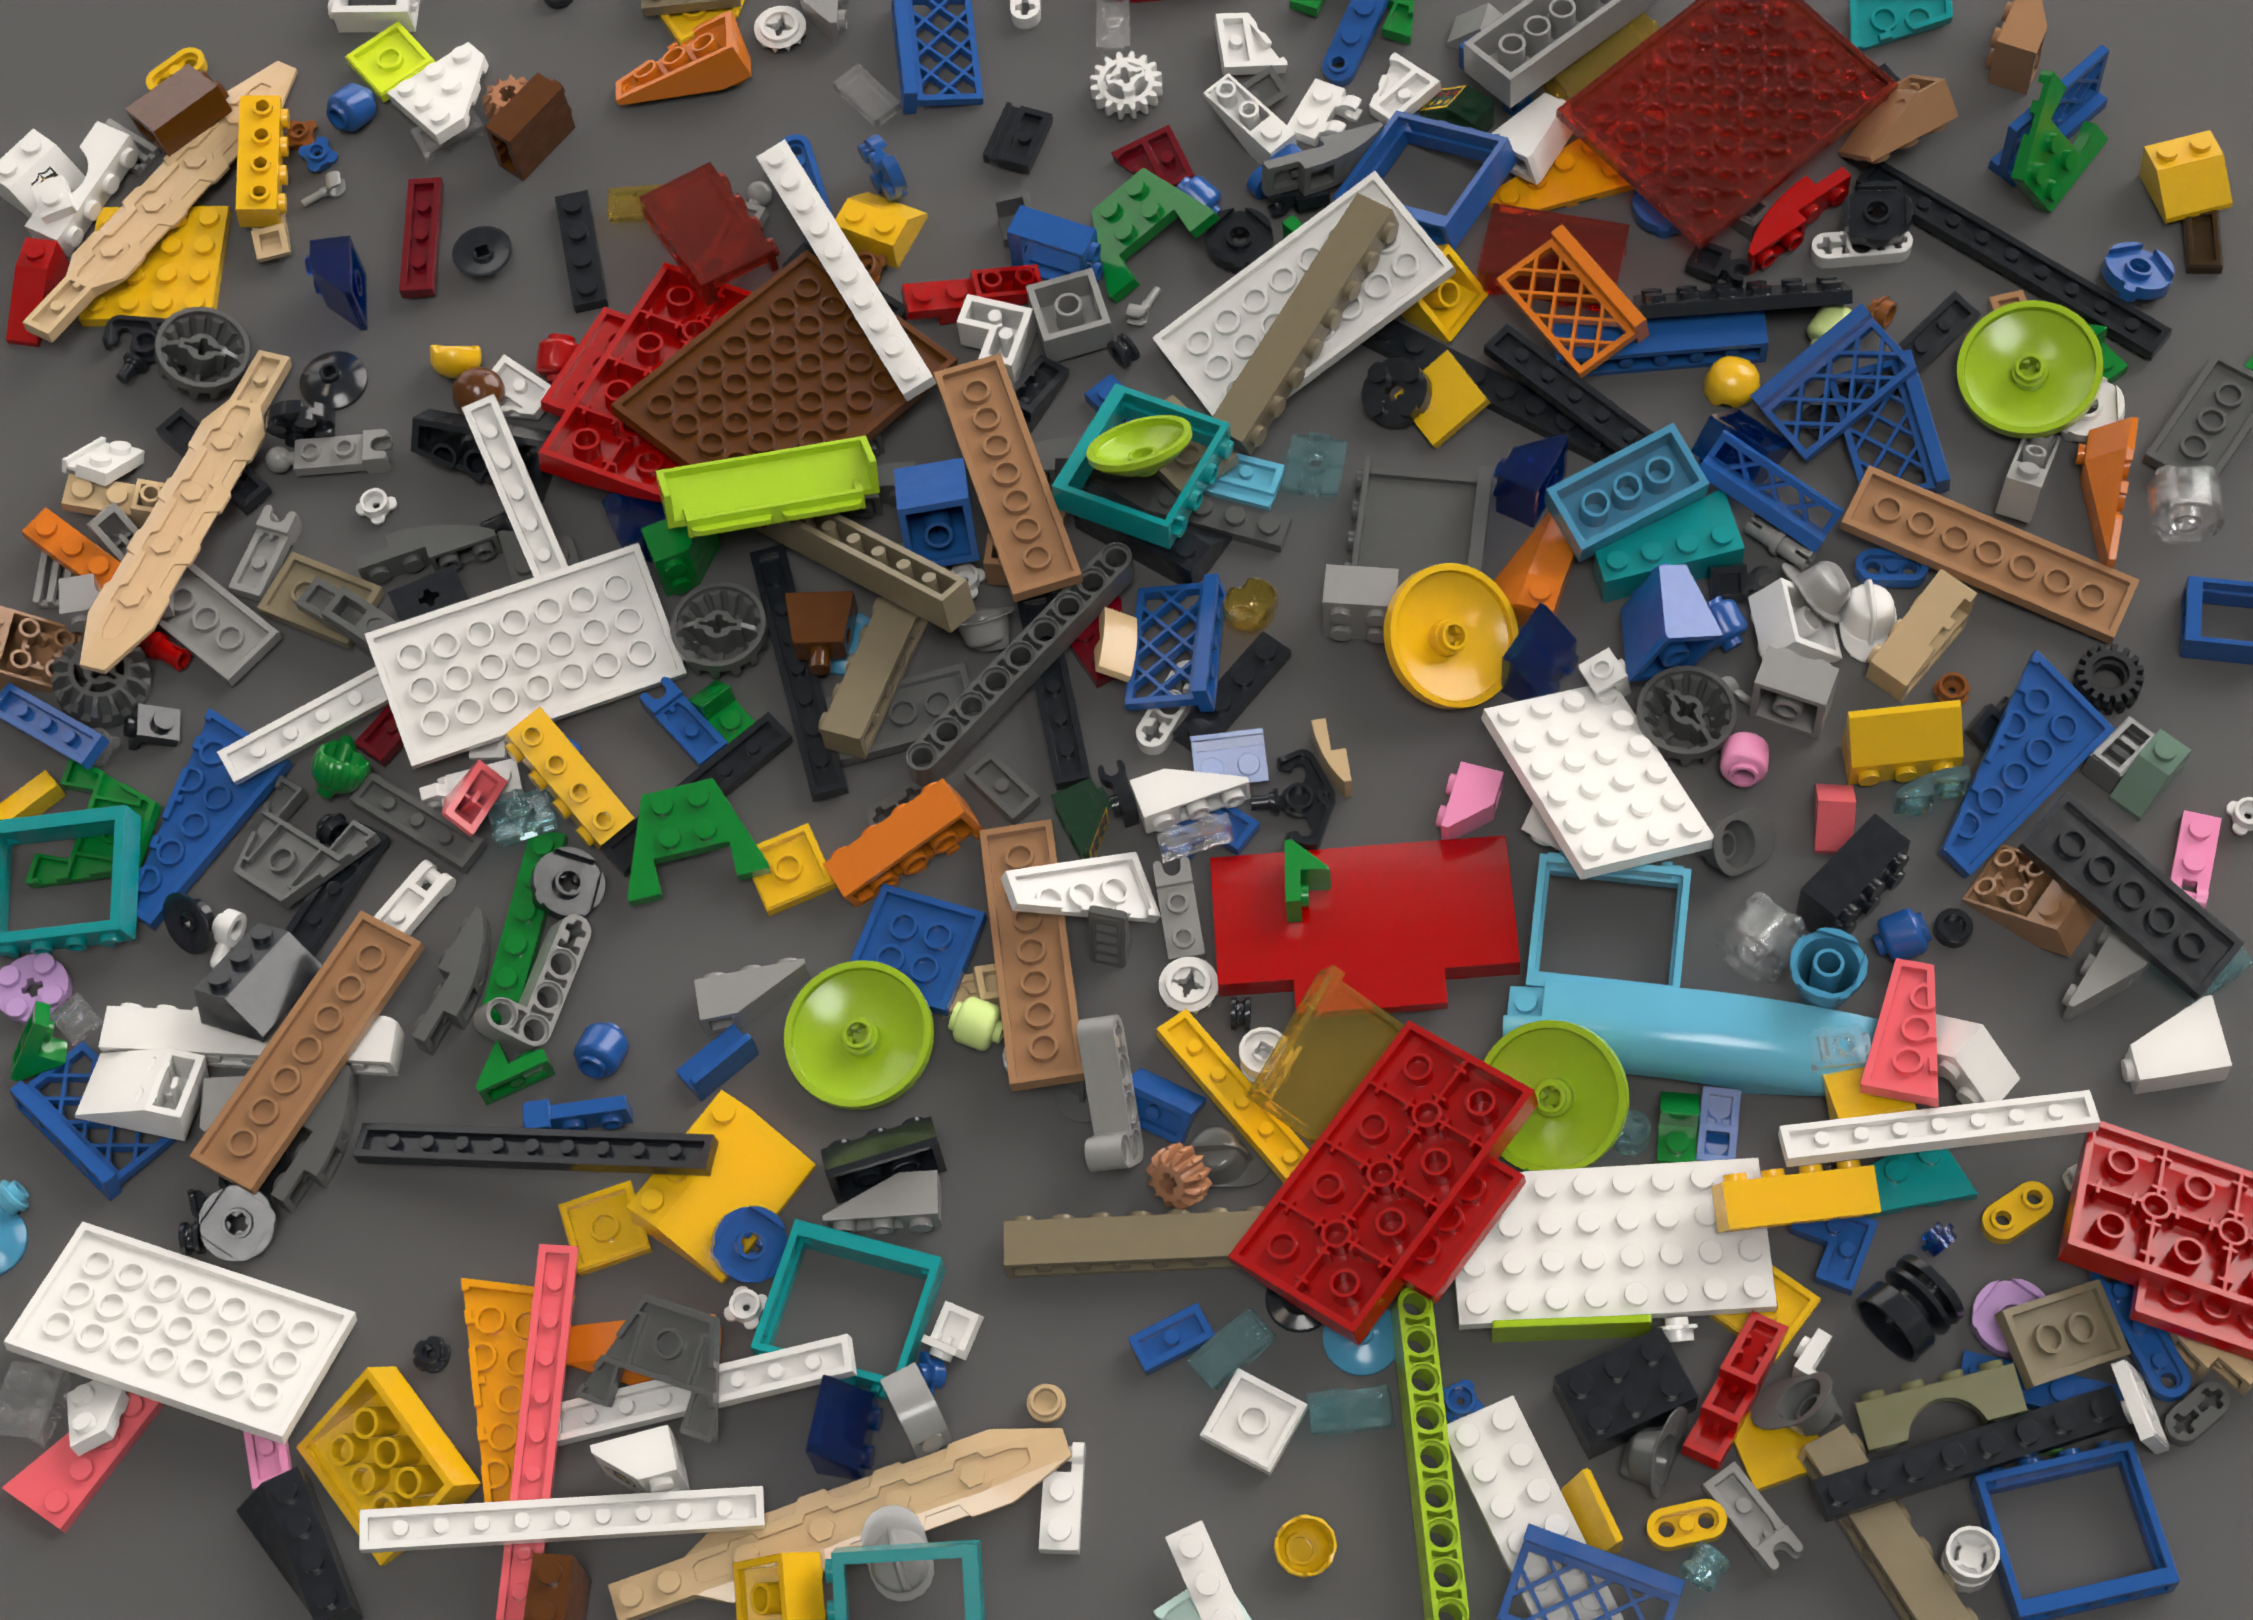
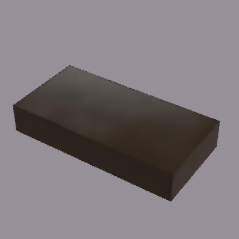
(2202, 244)

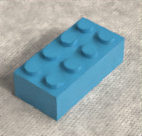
(1626, 491)

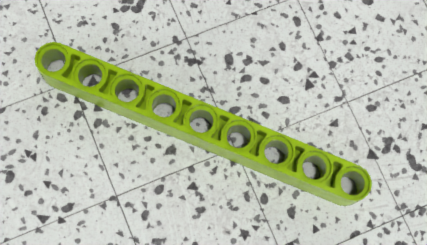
(1434, 1444)

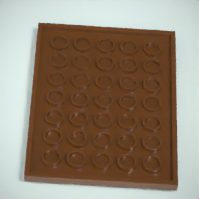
(773, 376)

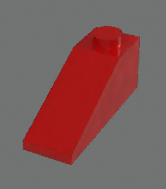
(36, 274)

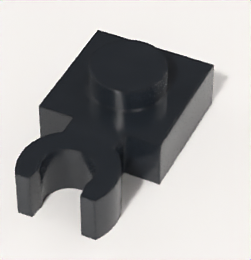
(1716, 262)
(1733, 581)

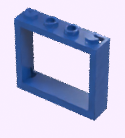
(1449, 138)
(2071, 1463)

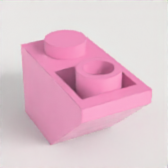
(1472, 800)

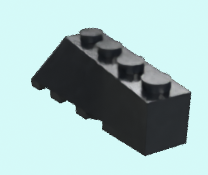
(450, 442)
(1182, 563)
(297, 1538)

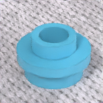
(13, 1197)

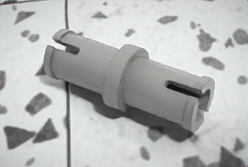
(1779, 542)

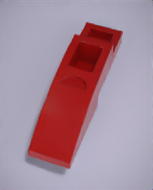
(1786, 220)
(946, 297)

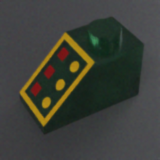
(1461, 107)
(1083, 816)

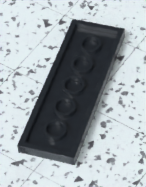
(1753, 297)
(2131, 895)

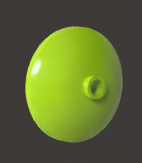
(1140, 446)

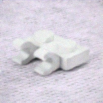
(1317, 110)

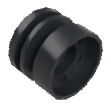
(1910, 1307)

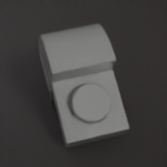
(916, 1410)

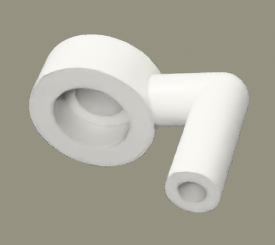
(227, 931)

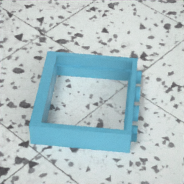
(1652, 875)

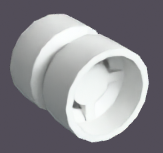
(1256, 1049)
(1970, 1558)

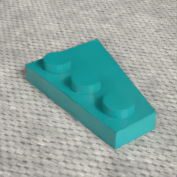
(1886, 21)
(1920, 1181)

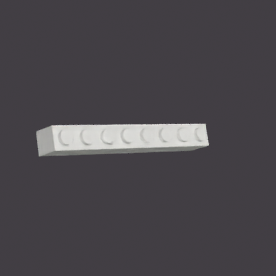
(140, 1028)

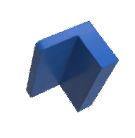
(717, 1062)
(1165, 1106)

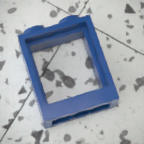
(1053, 244)
(2215, 592)

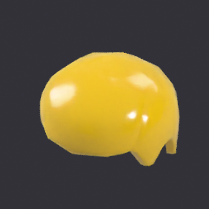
(453, 360)
(1731, 381)
(1305, 1546)

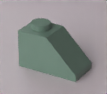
(2150, 774)

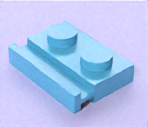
(1249, 483)

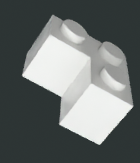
(998, 329)
(1972, 1061)

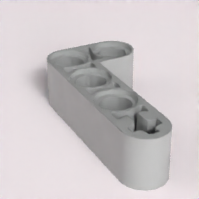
(542, 980)
(1110, 1095)

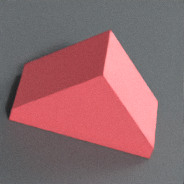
(473, 797)
(1833, 817)

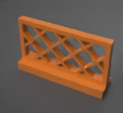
(1595, 282)

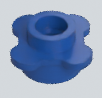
(321, 162)
(932, 1370)
(1461, 1390)

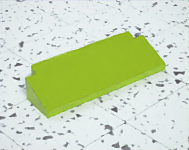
(769, 487)

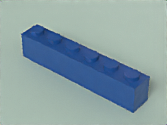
(1676, 342)

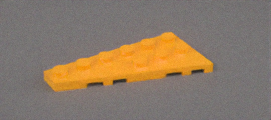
(1572, 178)
(498, 1341)

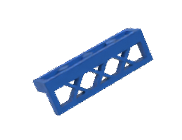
(1763, 503)

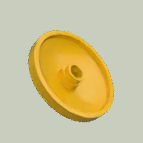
(1449, 635)

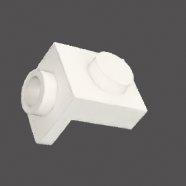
(54, 199)
(1605, 672)
(953, 1332)
(1811, 1353)

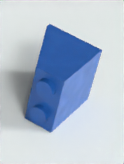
(937, 511)
(1666, 623)

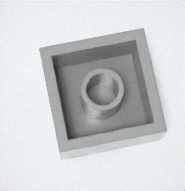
(1070, 315)
(1357, 601)
(1793, 691)

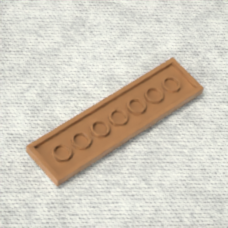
(1008, 478)
(1989, 554)
(1031, 965)
(307, 1052)

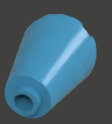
(1827, 967)

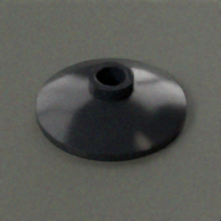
(336, 391)

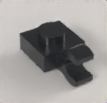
(1296, 198)
(1985, 723)
(1123, 800)

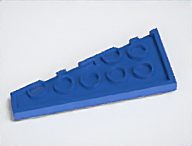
(2031, 753)
(200, 817)

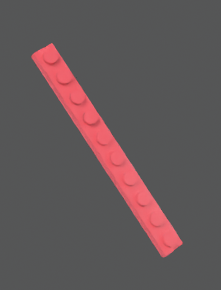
(539, 1410)

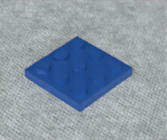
(923, 940)

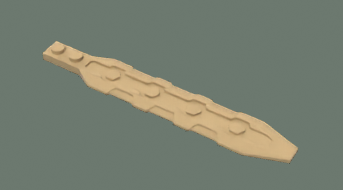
(151, 210)
(185, 510)
(939, 1488)

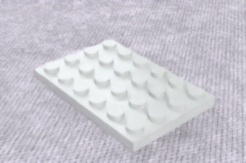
(1597, 780)

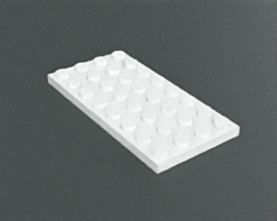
(1224, 329)
(542, 642)
(1617, 1247)
(182, 1332)

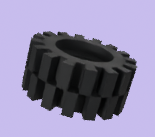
(2115, 662)

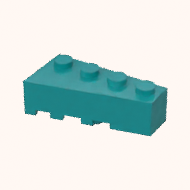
(1694, 536)

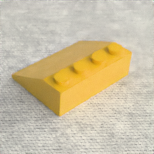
(749, 1169)
(385, 1451)

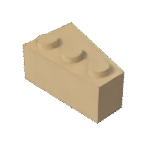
(1921, 635)

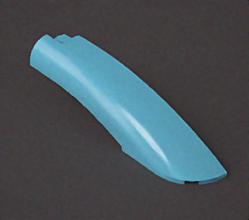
(1692, 1032)

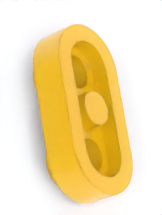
(183, 57)
(2019, 1212)
(1684, 1522)

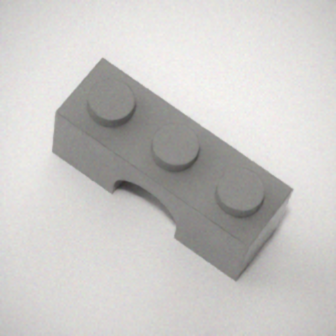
(78, 596)

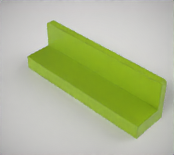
(1570, 1328)

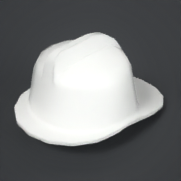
(1866, 619)

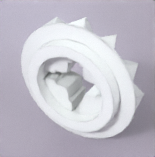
(771, 20)
(1178, 973)

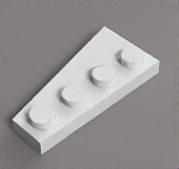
(1075, 885)

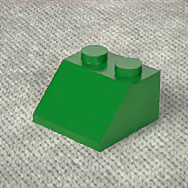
(677, 558)

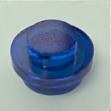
(1938, 1238)

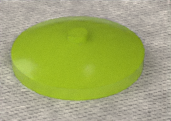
(2030, 369)
(859, 1035)
(1577, 1090)

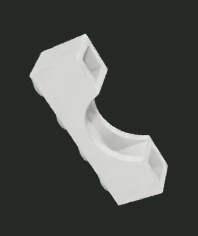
(109, 158)

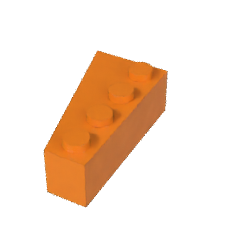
(903, 842)

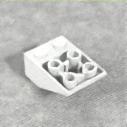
(146, 1091)

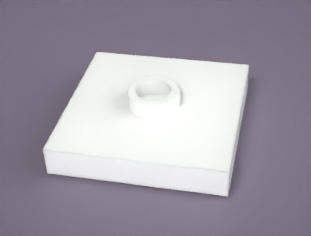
(2139, 1407)
(1253, 1421)

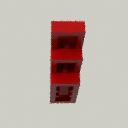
(1735, 1390)

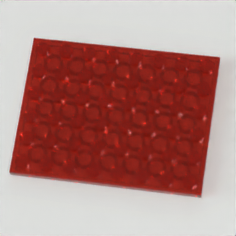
(1725, 107)

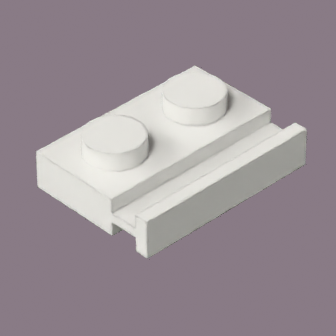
(103, 461)

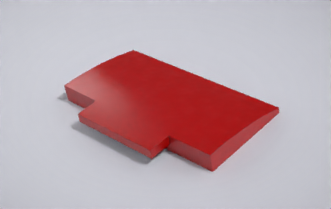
(613, 357)
(1391, 921)
(1393, 1186)
(2171, 1230)

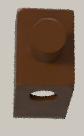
(821, 626)

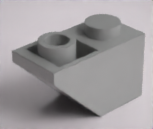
(826, 17)

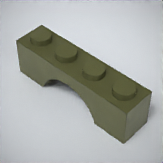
(1990, 1393)

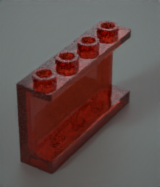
(707, 230)
(1519, 231)

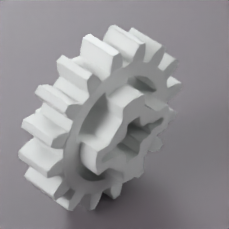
(1126, 85)

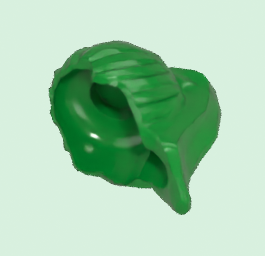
(338, 767)

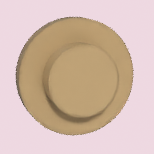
(1046, 1403)

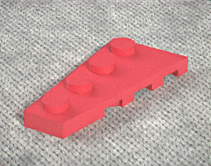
(1905, 1039)
(63, 1483)

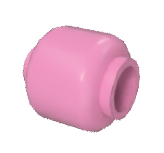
(1744, 759)

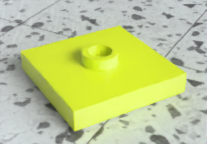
(388, 60)

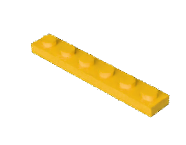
(1228, 1090)

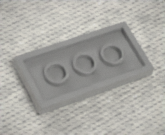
(217, 627)

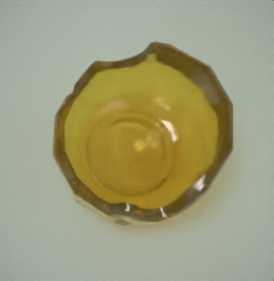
(1251, 605)

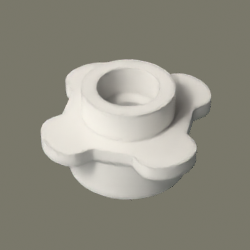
(372, 498)
(973, 574)
(2237, 811)
(741, 1297)
(1678, 1329)

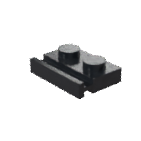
(1018, 138)

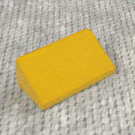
(32, 798)
(1592, 1512)

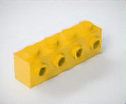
(261, 160)
(568, 778)
(1795, 1198)

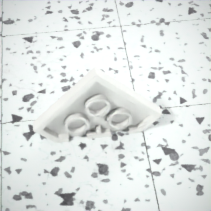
(443, 93)

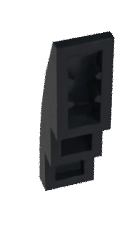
(1038, 388)

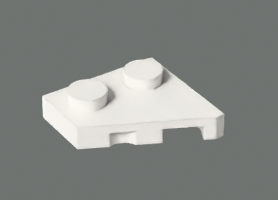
(1243, 46)
(1402, 89)
(522, 390)
(94, 1414)

